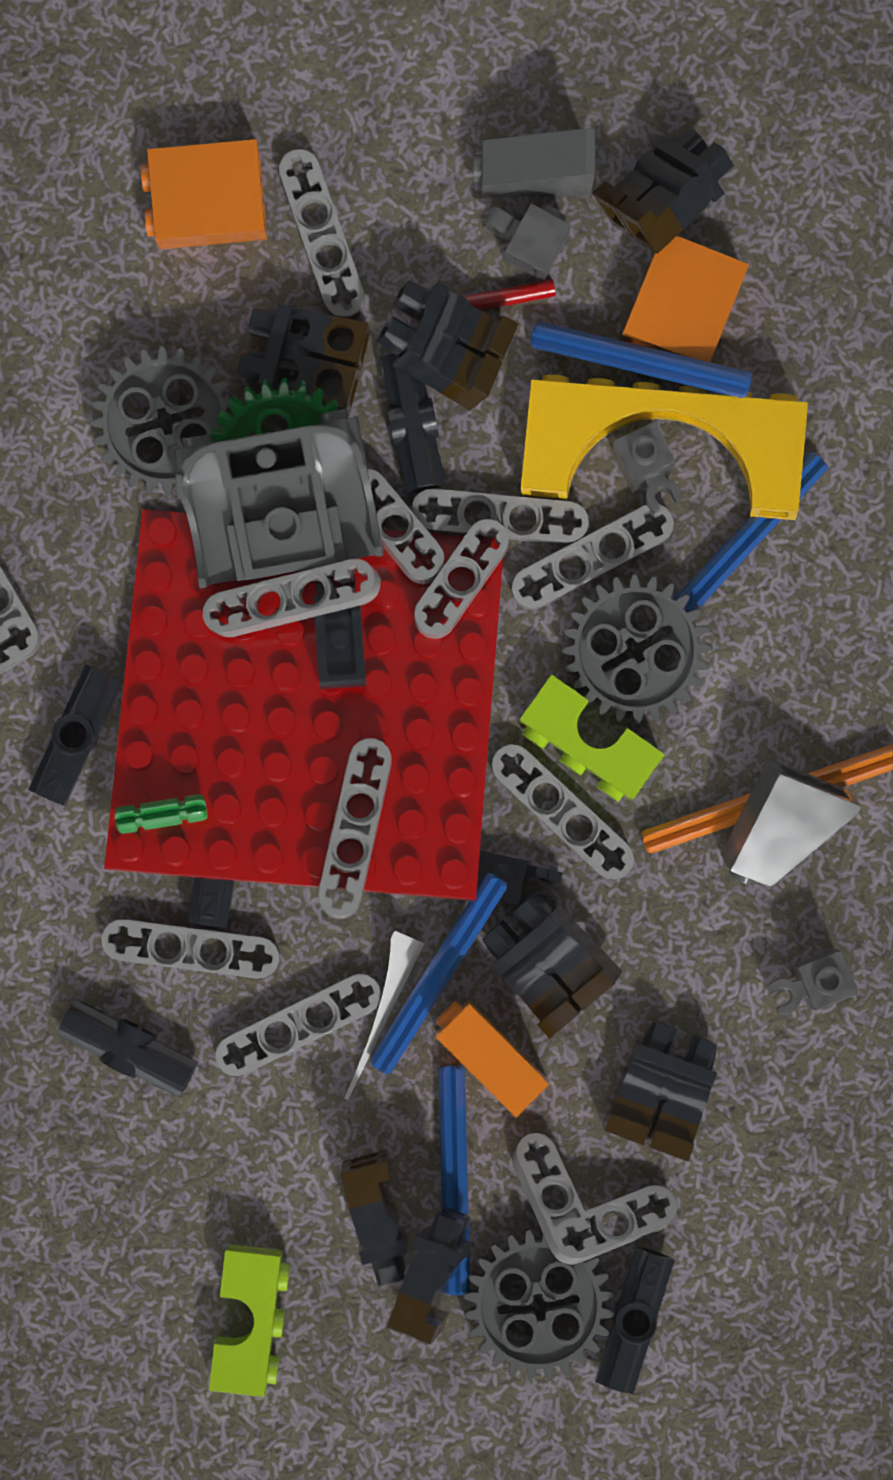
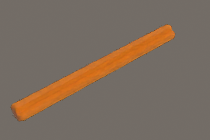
(728, 812)

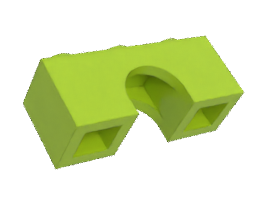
(554, 720)
(246, 1362)

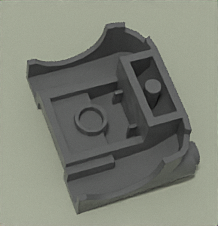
(278, 500)

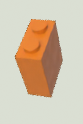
(205, 194)
(685, 300)
(490, 1056)

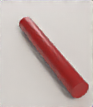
(512, 295)

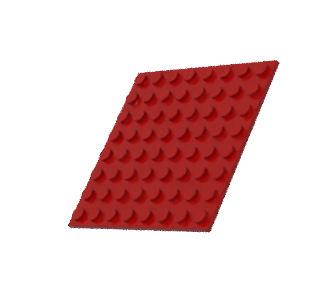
(273, 748)

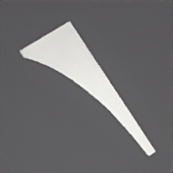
(402, 958)

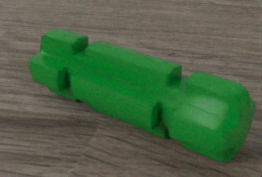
(161, 813)

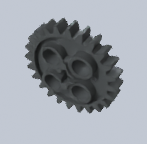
(152, 380)
(658, 683)
(543, 1346)

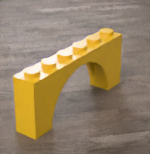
(573, 417)

